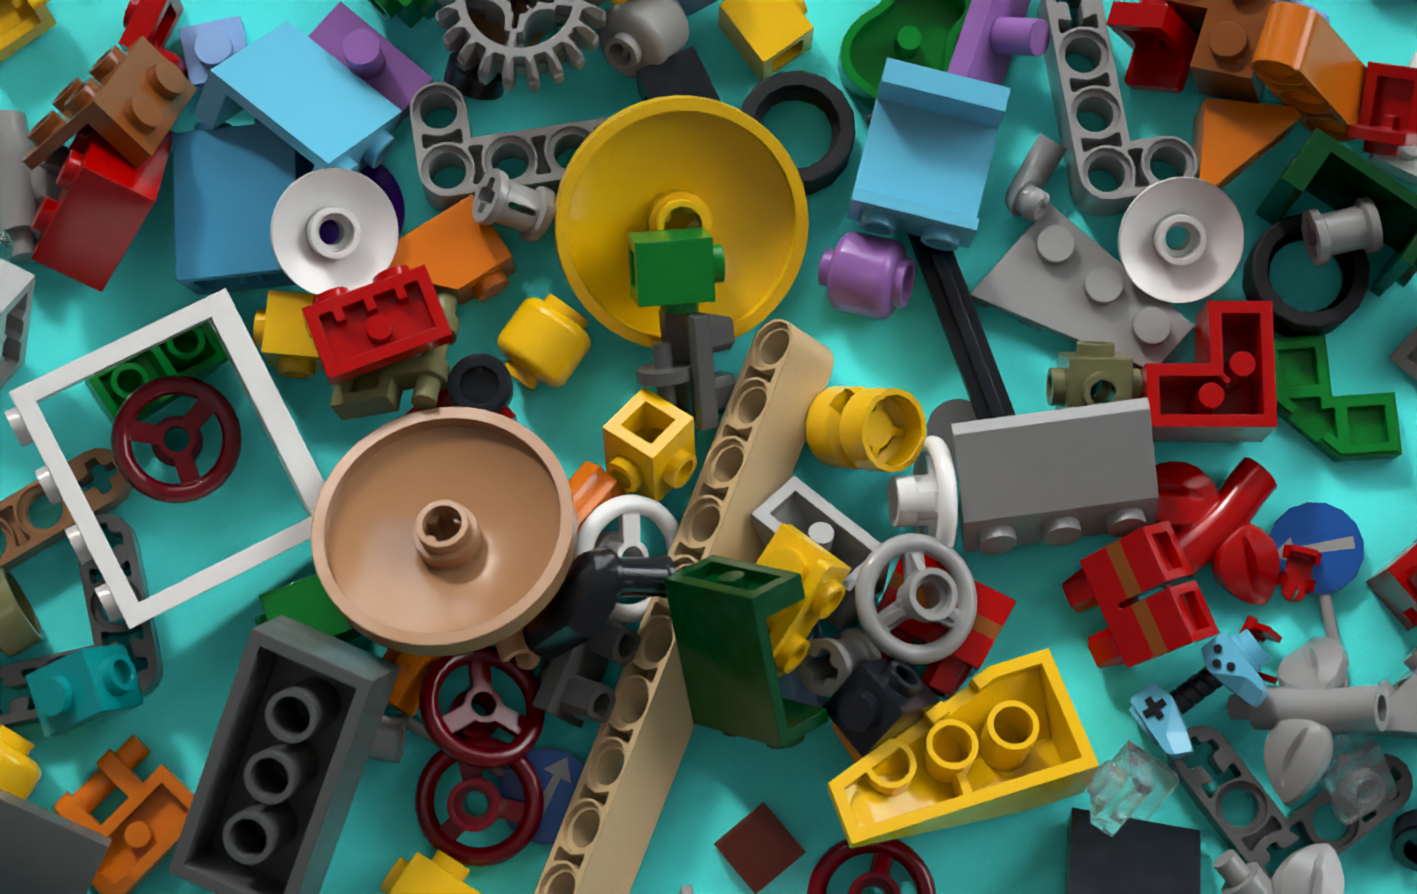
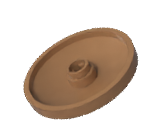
(444, 531)

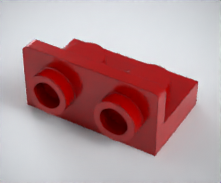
(376, 323)

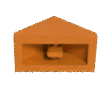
(1235, 135)

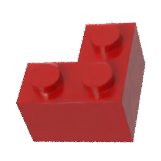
(97, 209)
(1230, 386)

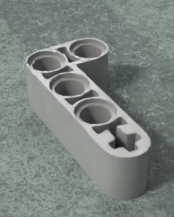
(1100, 94)
(475, 156)

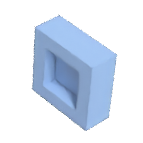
(209, 45)

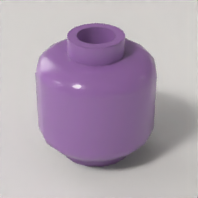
(867, 275)

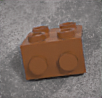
(127, 101)

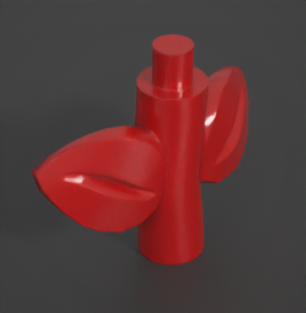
(1218, 528)

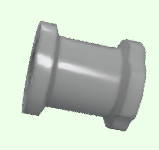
(489, 209)
(1342, 231)
(844, 653)

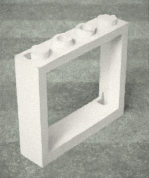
(62, 485)

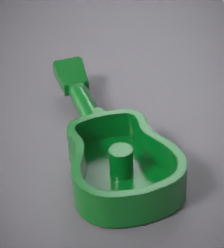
(901, 30)

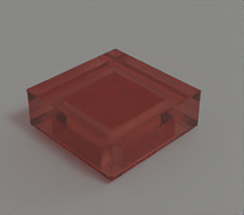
(759, 848)

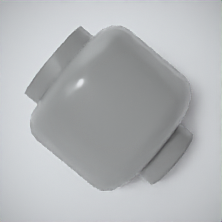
(642, 34)

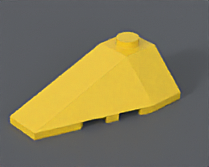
(978, 756)

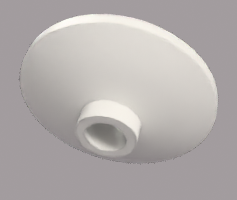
(365, 230)
(1210, 244)

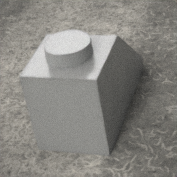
(828, 527)

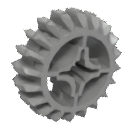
(516, 58)

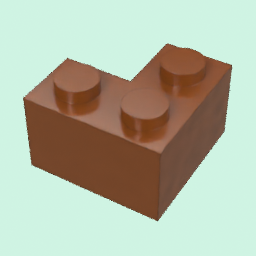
(1226, 45)

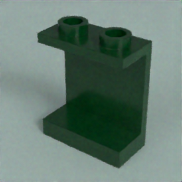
(1338, 179)
(728, 652)

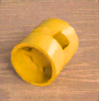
(866, 428)

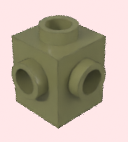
(1091, 363)

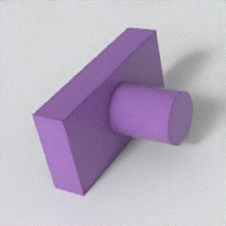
(992, 35)
(370, 57)

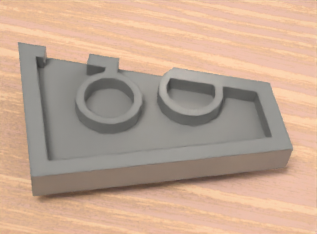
(1080, 292)

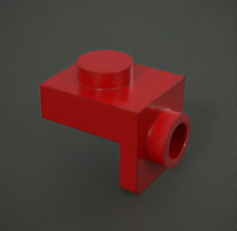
(154, 22)
(1159, 41)
(1387, 109)

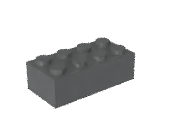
(283, 762)

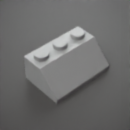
(1055, 475)

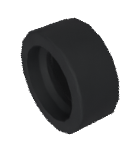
(825, 96)
(1286, 319)

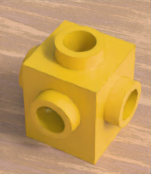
(650, 446)

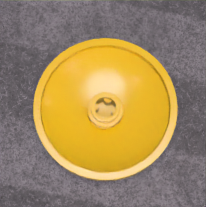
(681, 168)

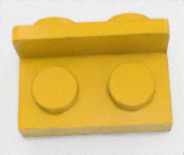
(823, 589)

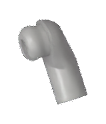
(1026, 193)

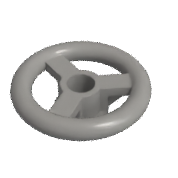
(941, 594)

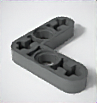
(145, 649)
(1269, 823)

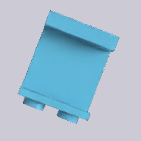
(304, 100)
(927, 155)

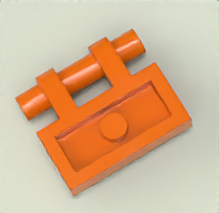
(142, 827)

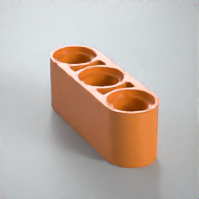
(1310, 69)

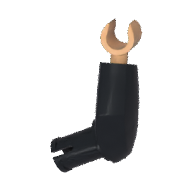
(585, 603)

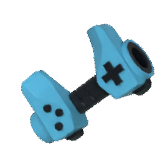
(1228, 662)

